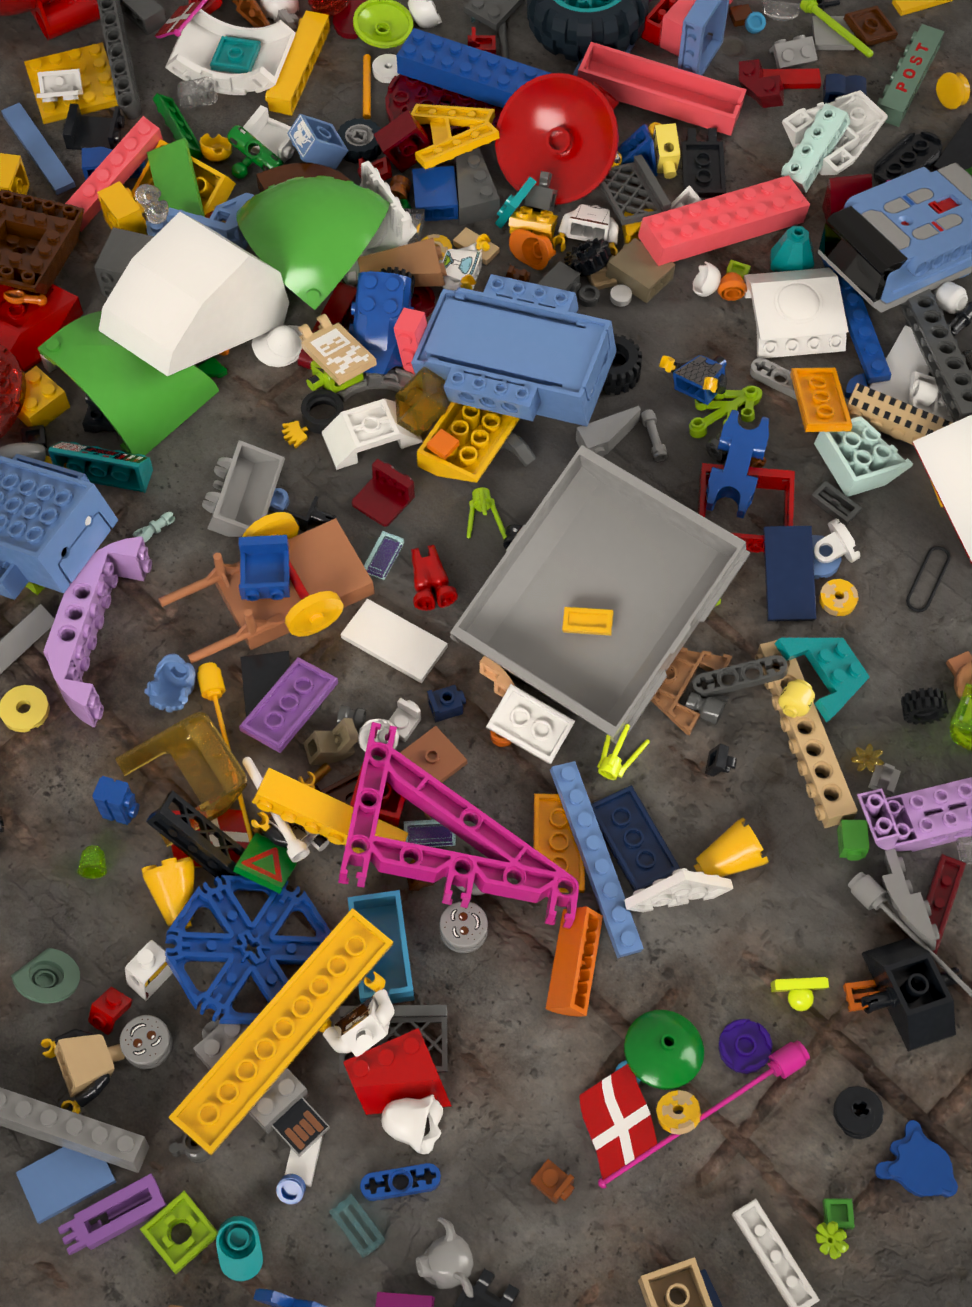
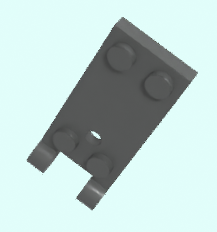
(491, 12)

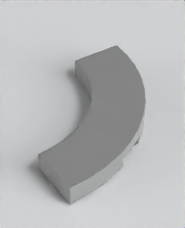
(393, 380)

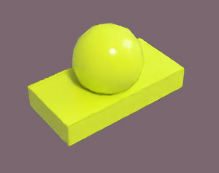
(800, 994)

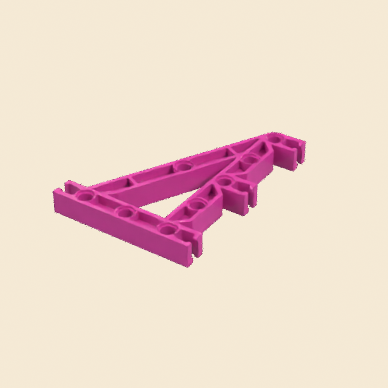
(505, 852)

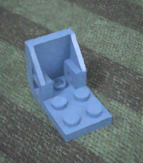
(222, 212)

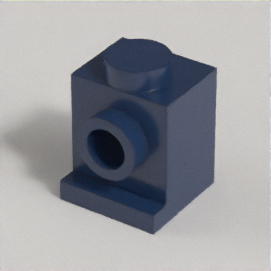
(444, 709)

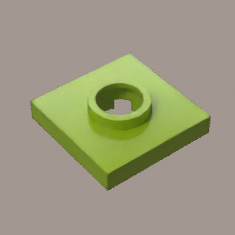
(159, 1231)

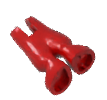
(428, 575)

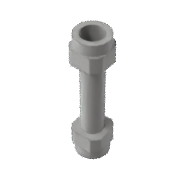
(658, 450)

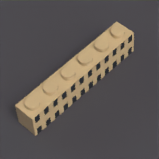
(892, 415)

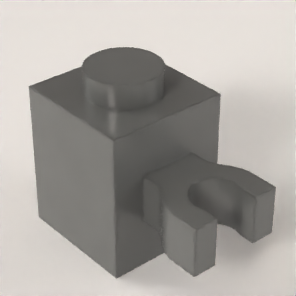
(542, 196)

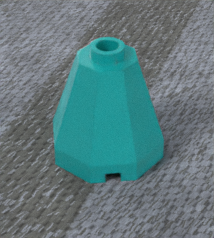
(793, 251)

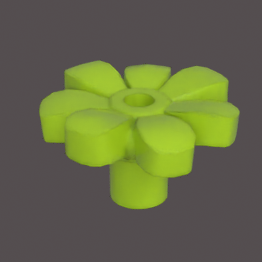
(831, 1239)

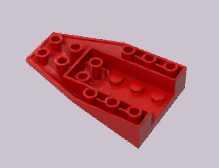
(30, 325)

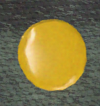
(953, 90)

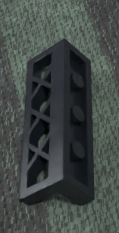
(192, 842)

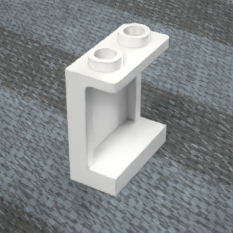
(270, 133)

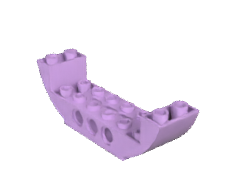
(81, 617)
(919, 817)

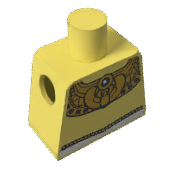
(667, 155)

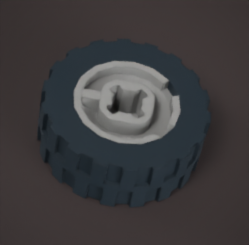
(359, 139)

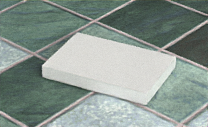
(530, 724)

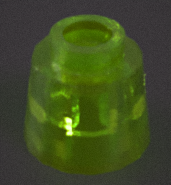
(92, 863)

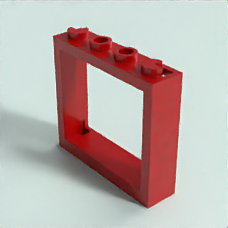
(767, 479)

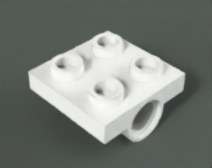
(926, 395)

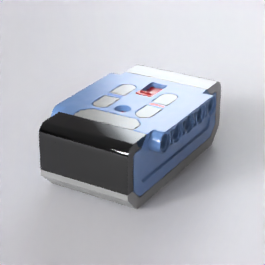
(903, 235)

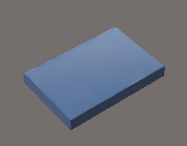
(62, 1181)

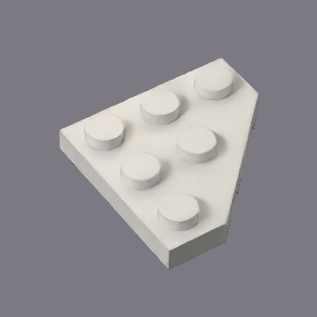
(677, 890)

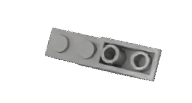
(905, 904)

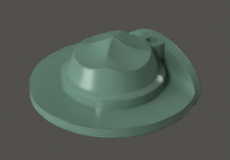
(48, 977)

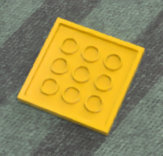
(95, 78)

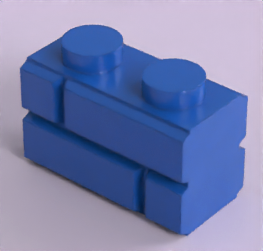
(115, 800)

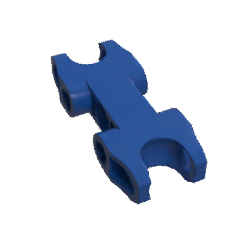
(741, 447)

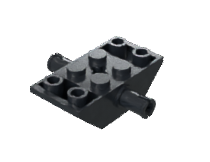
(911, 992)

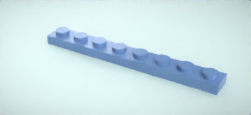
(596, 859)

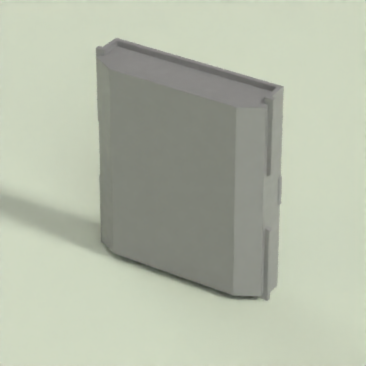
(601, 546)

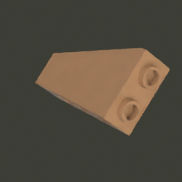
(417, 258)

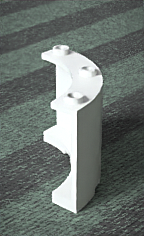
(200, 40)

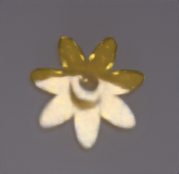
(867, 758)

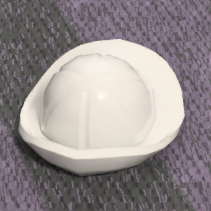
(278, 346)

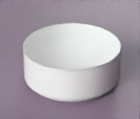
(620, 295)

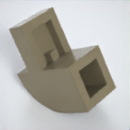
(332, 745)

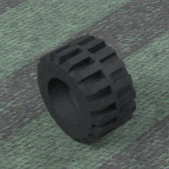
(625, 376)

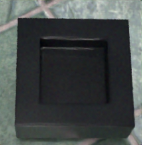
(34, 434)

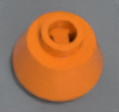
(732, 287)

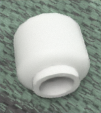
(951, 297)

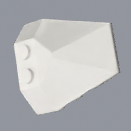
(865, 122)

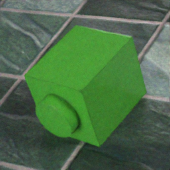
(853, 839)

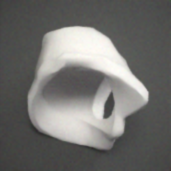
(407, 1118)

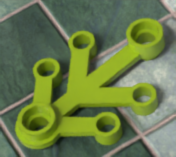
(749, 396)

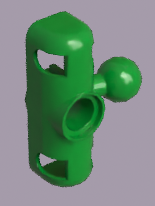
(244, 145)

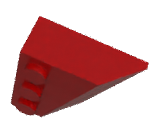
(395, 1072)

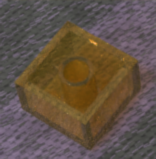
(421, 402)

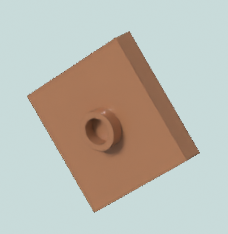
(435, 755)

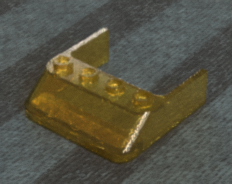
(202, 760)

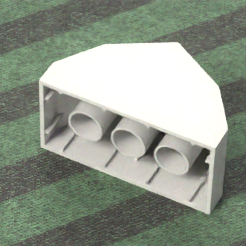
(192, 297)

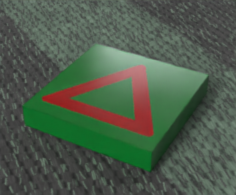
(265, 863)

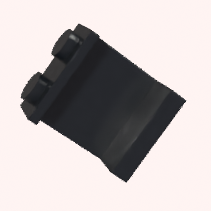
(92, 131)

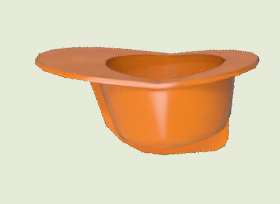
(531, 248)

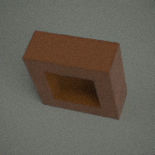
(739, 14)

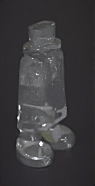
(154, 210)

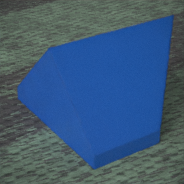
(639, 144)

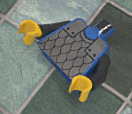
(699, 377)

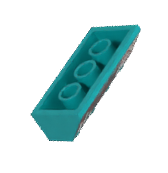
(104, 465)

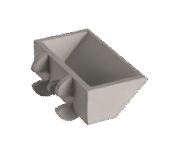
(246, 489)

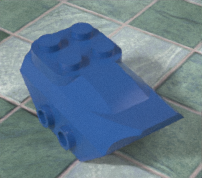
(376, 311)

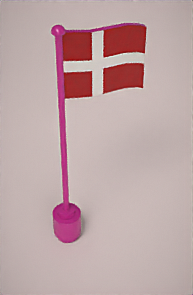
(180, 19)
(623, 1124)

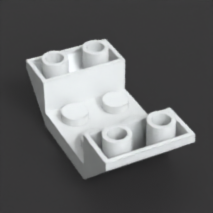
(365, 429)

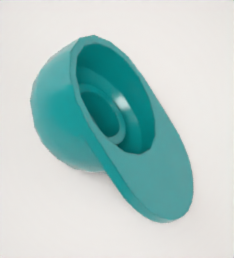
(239, 1248)

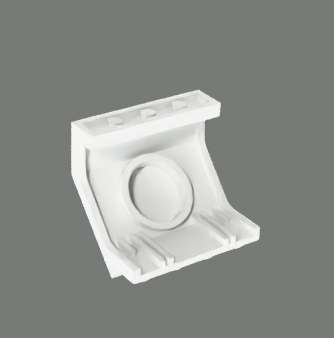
(396, 226)
(797, 312)

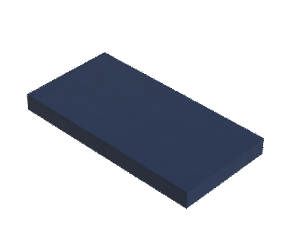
(789, 573)
(634, 838)

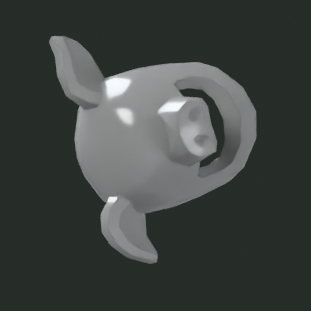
(447, 1261)

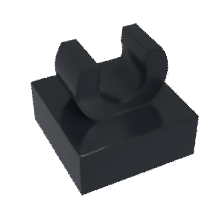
(719, 761)

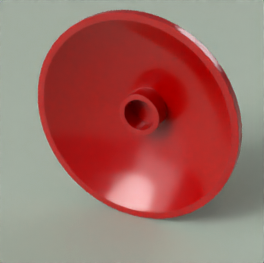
(54, 16)
(561, 129)

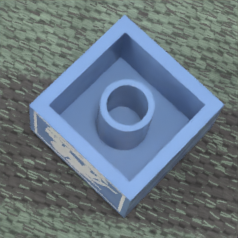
(317, 141)

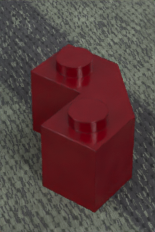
(764, 90)

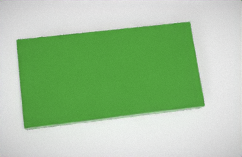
(175, 176)

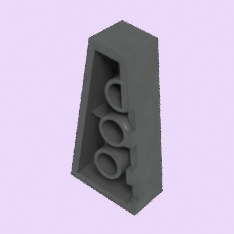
(475, 188)

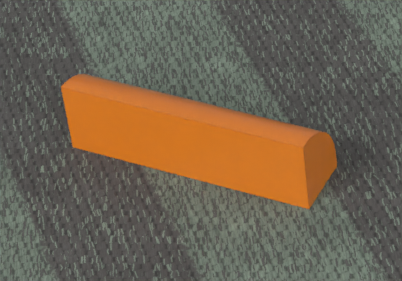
(574, 964)

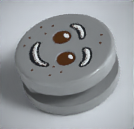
(463, 928)
(146, 1042)

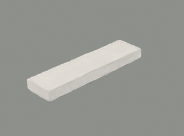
(774, 1256)

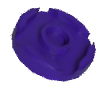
(745, 1046)

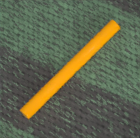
(366, 86)

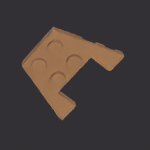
(678, 678)

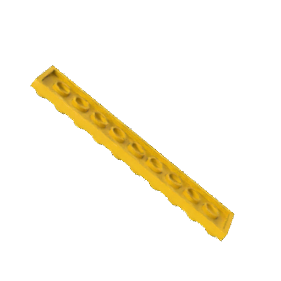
(280, 1032)

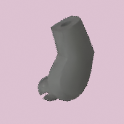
(519, 448)

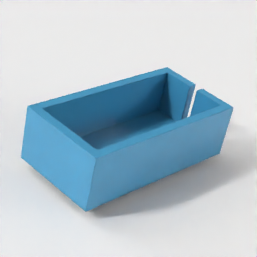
(386, 914)

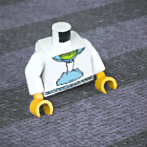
(464, 264)

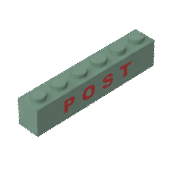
(910, 73)

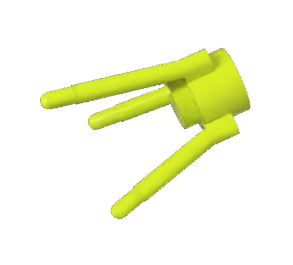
(611, 766)

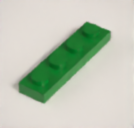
(177, 123)

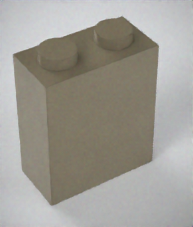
(639, 271)

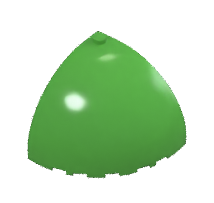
(311, 230)

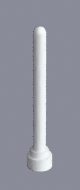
(296, 849)

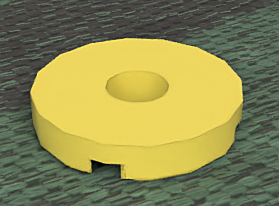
(20, 696)

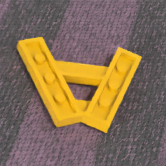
(445, 145)

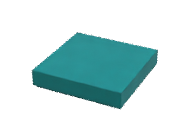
(235, 55)

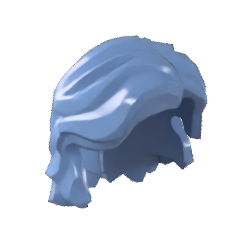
(172, 683)

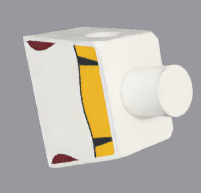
(148, 969)

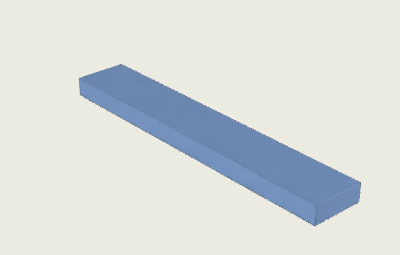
(38, 148)

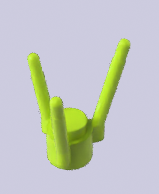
(482, 502)

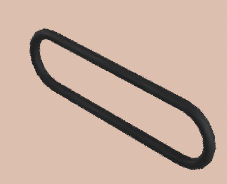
(919, 574)

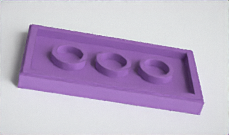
(288, 704)

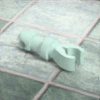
(155, 526)

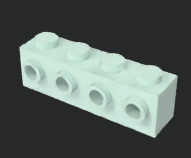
(816, 145)

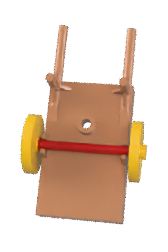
(322, 582)

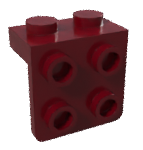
(384, 494)

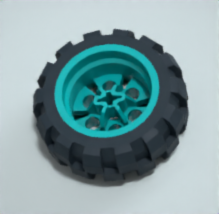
(572, 24)

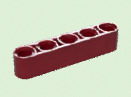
(337, 310)

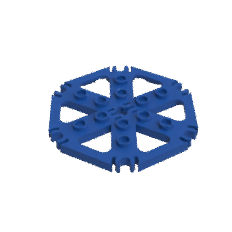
(240, 930)

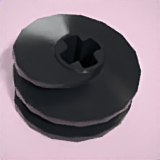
(871, 1114)

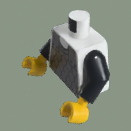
(273, 833)

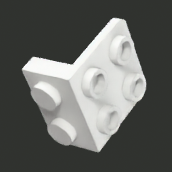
(60, 83)

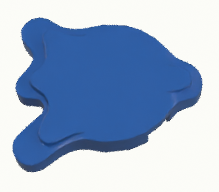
(919, 1165)

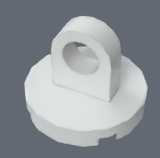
(840, 542)

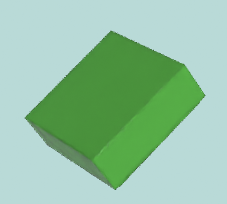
(839, 1211)

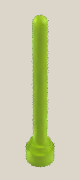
(811, 6)

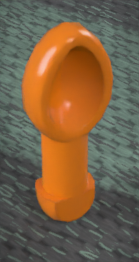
(20, 297)

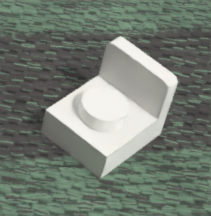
(406, 718)

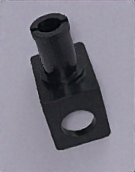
(313, 515)

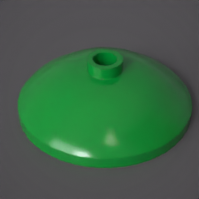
(661, 1064)

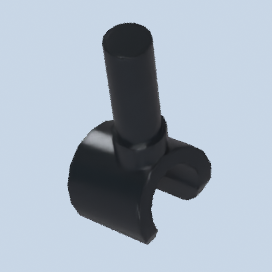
(824, 4)

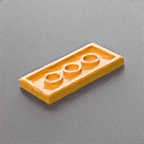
(820, 400)
(555, 839)

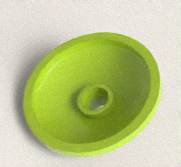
(382, 23)

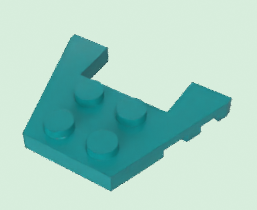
(834, 665)

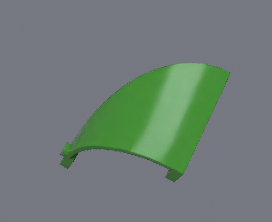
(127, 390)

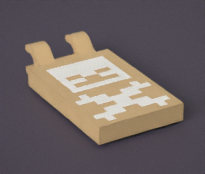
(336, 350)

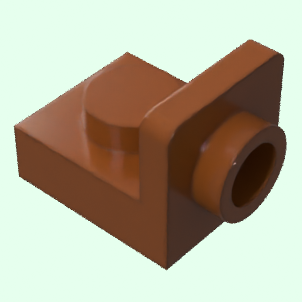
(553, 1182)

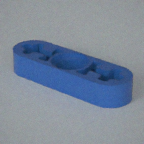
(391, 1174)

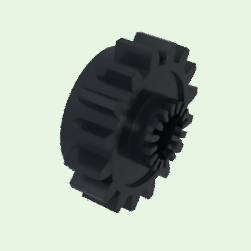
(588, 257)

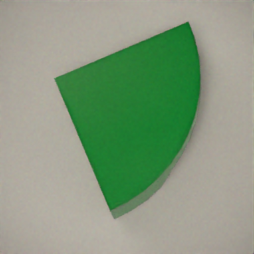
(213, 368)

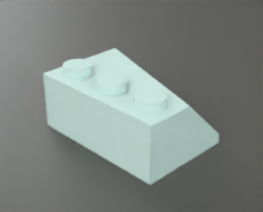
(860, 458)

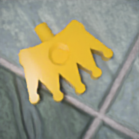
(294, 433)

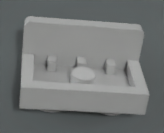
(794, 52)

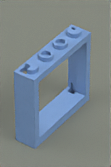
(696, 45)

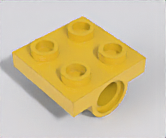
(540, 222)

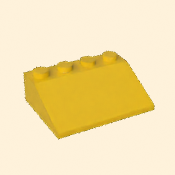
(212, 184)
(479, 437)

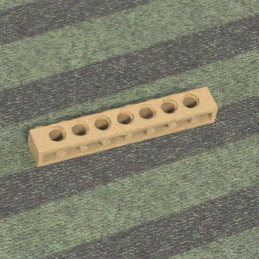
(817, 741)

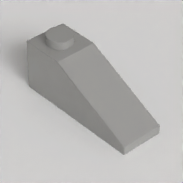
(607, 432)

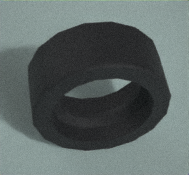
(317, 398)

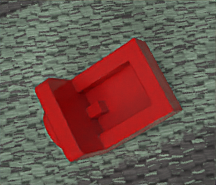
(482, 42)
(383, 166)
(108, 1009)

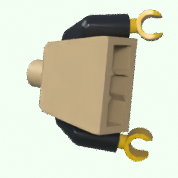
(83, 1063)

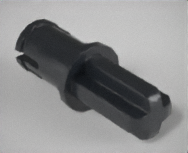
(961, 319)

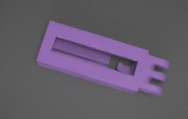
(124, 1210)

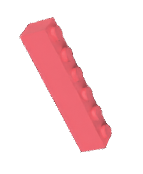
(116, 167)

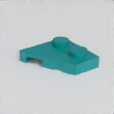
(513, 202)

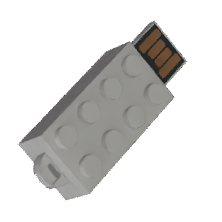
(284, 1103)

